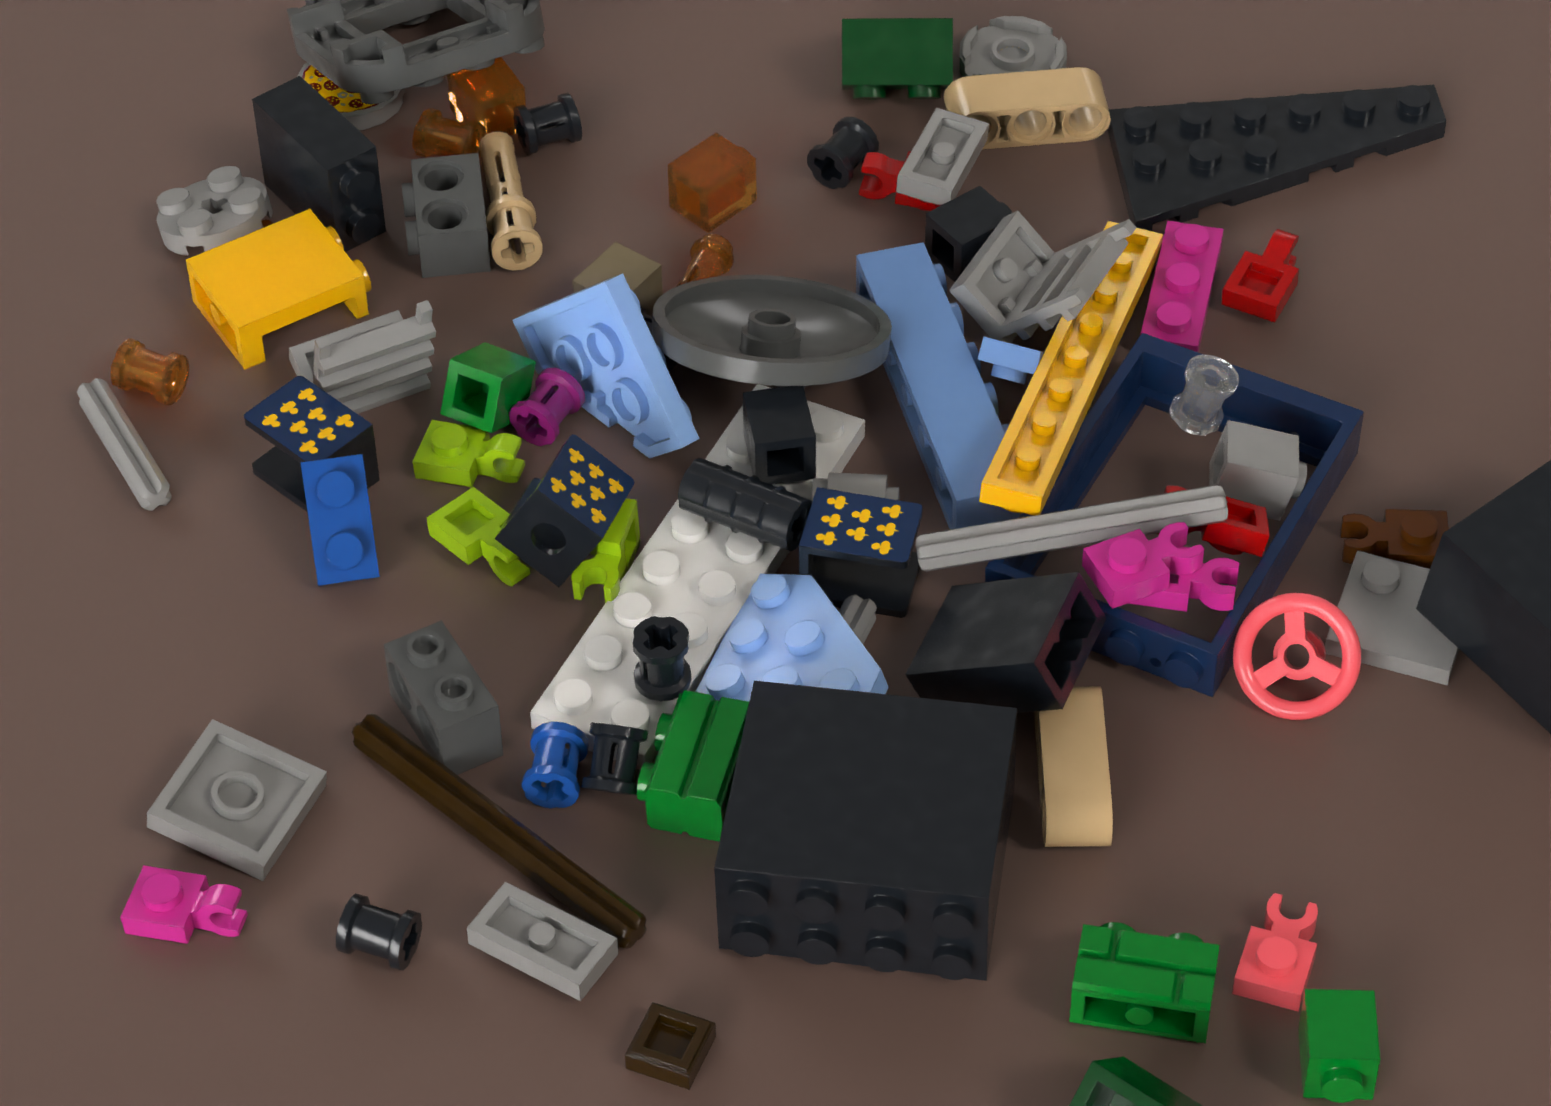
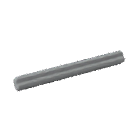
(1069, 528)

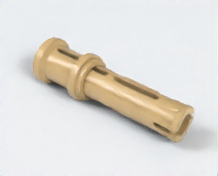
(500, 162)

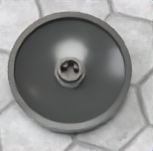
(771, 330)

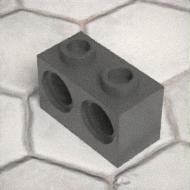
(449, 215)
(443, 698)

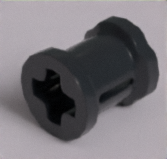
(547, 123)
(842, 153)
(661, 652)
(605, 741)
(378, 931)

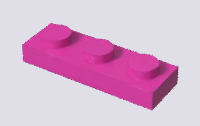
(1183, 284)

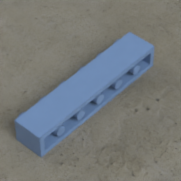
(936, 379)

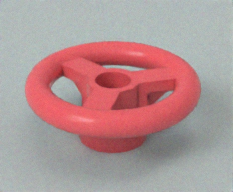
(1294, 609)

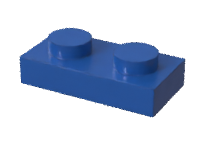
(340, 519)

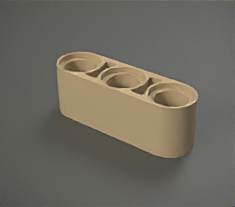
(1033, 106)
(1074, 772)

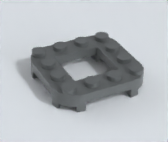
(354, 52)

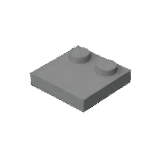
(1392, 633)
(236, 799)

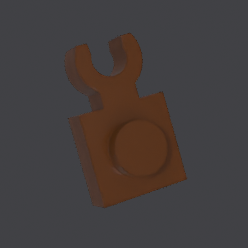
(1402, 535)

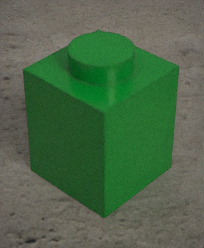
(486, 385)
(1339, 1044)

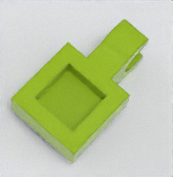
(462, 452)
(469, 531)
(612, 555)

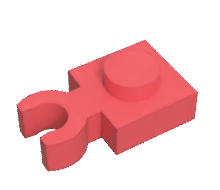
(1278, 958)

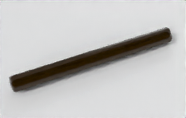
(499, 831)

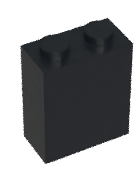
(319, 161)
(1009, 643)

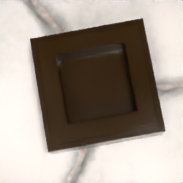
(670, 1045)

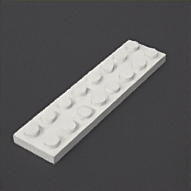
(686, 573)

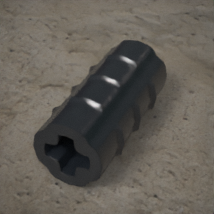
(744, 503)

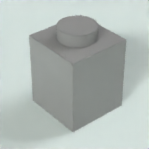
(1258, 466)

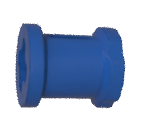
(555, 765)

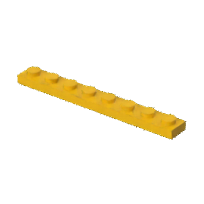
(1067, 383)

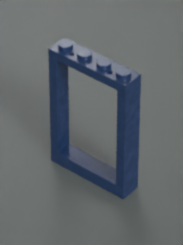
(1153, 377)

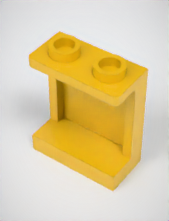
(275, 281)

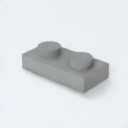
(942, 157)
(542, 941)

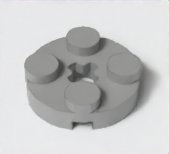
(212, 210)

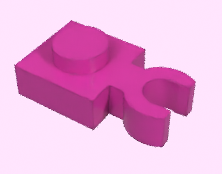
(1135, 568)
(1199, 585)

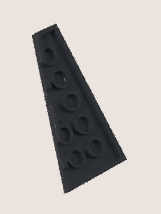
(1251, 147)

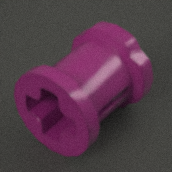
(547, 406)

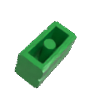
(694, 765)
(1144, 982)

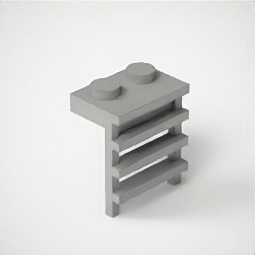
(1024, 284)
(371, 359)

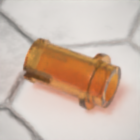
(710, 258)

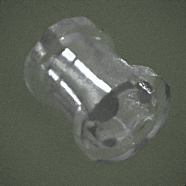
(1207, 386)

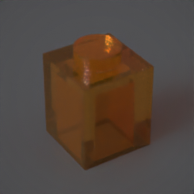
(486, 96)
(712, 182)

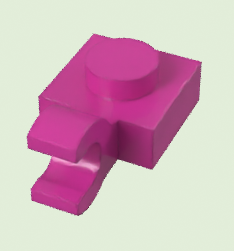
(174, 903)

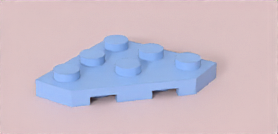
(611, 353)
(790, 637)

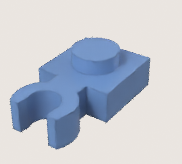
(1009, 360)

